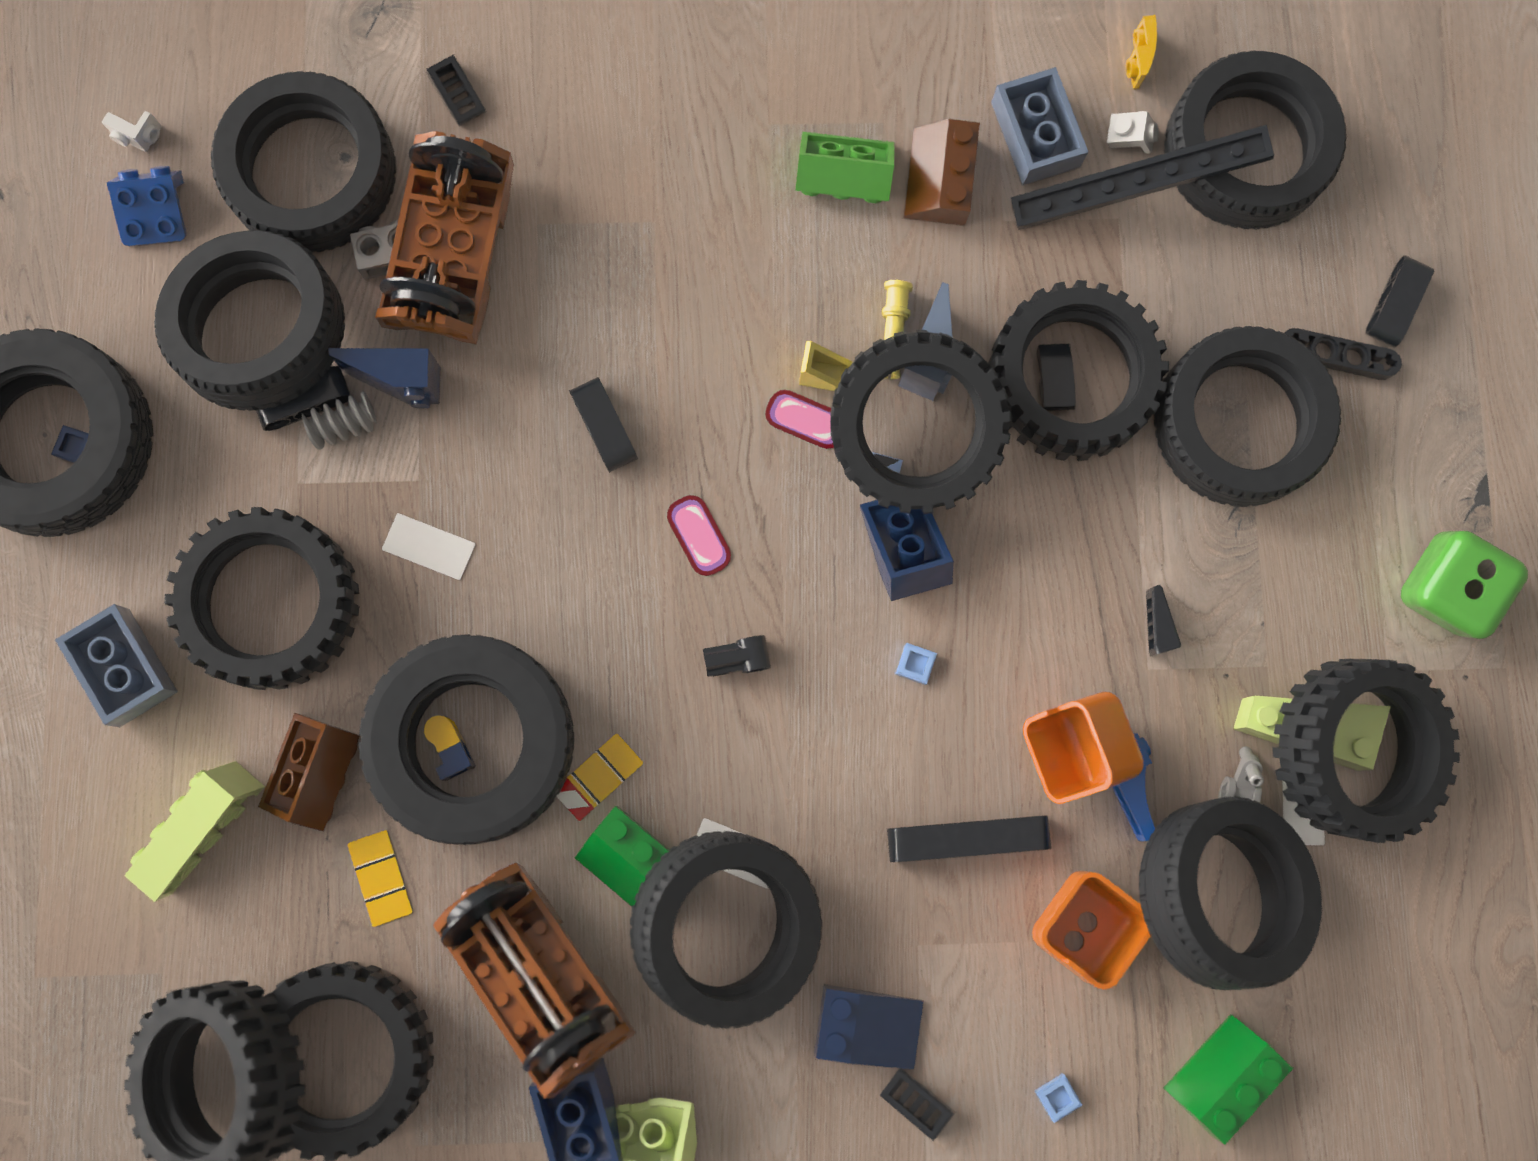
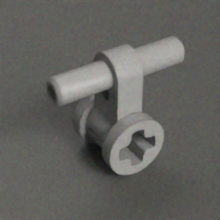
(1247, 778)

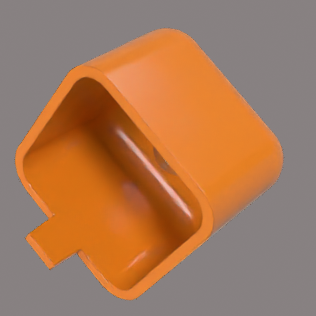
(1083, 747)
(1110, 945)

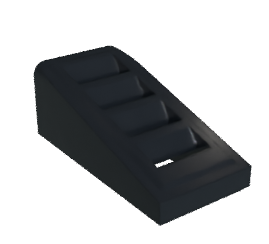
(444, 67)
(1161, 627)
(920, 1122)

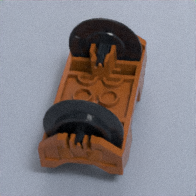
(446, 236)

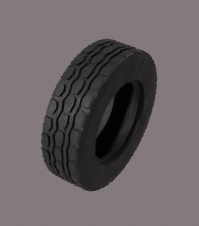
(116, 442)
(392, 726)

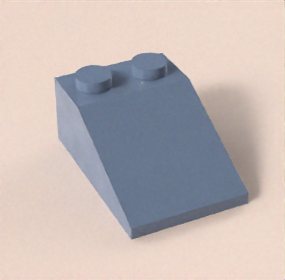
(926, 379)

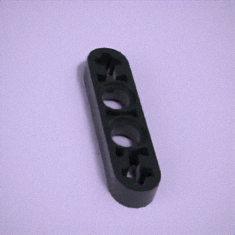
(1339, 349)

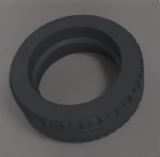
(1296, 93)
(287, 99)
(211, 274)
(1294, 370)
(1286, 885)
(785, 964)

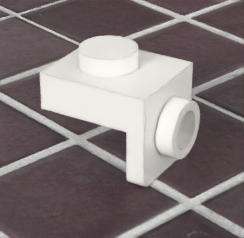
(1132, 131)
(124, 133)

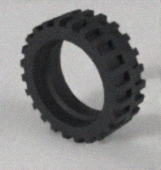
(1123, 326)
(959, 479)
(204, 564)
(1422, 759)
(411, 1056)
(263, 1066)

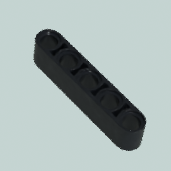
(969, 838)

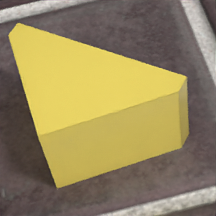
(822, 367)

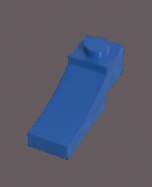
(1133, 797)

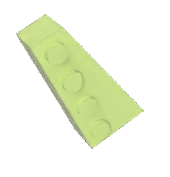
(1356, 735)
(191, 828)

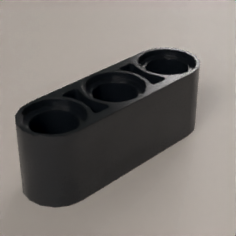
(1399, 301)
(326, 390)
(603, 424)

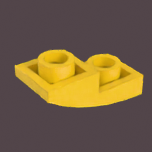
(1143, 54)

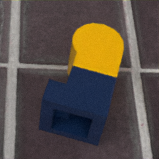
(450, 746)

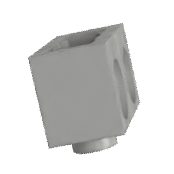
(369, 236)

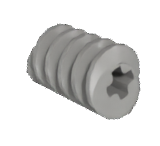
(340, 421)

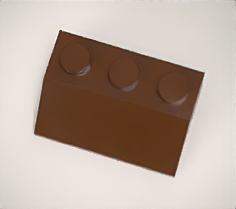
(942, 172)
(309, 772)

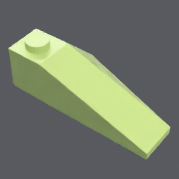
(657, 1130)

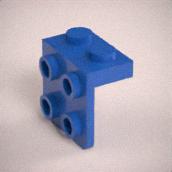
(147, 206)

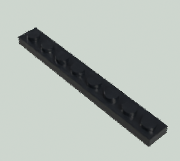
(1143, 177)

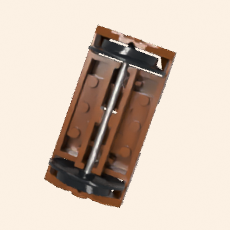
(507, 942)

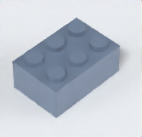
(1039, 126)
(116, 666)

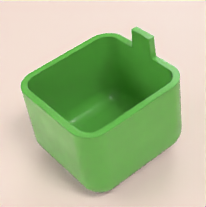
(1440, 579)

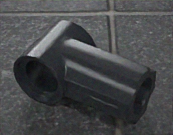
(746, 655)

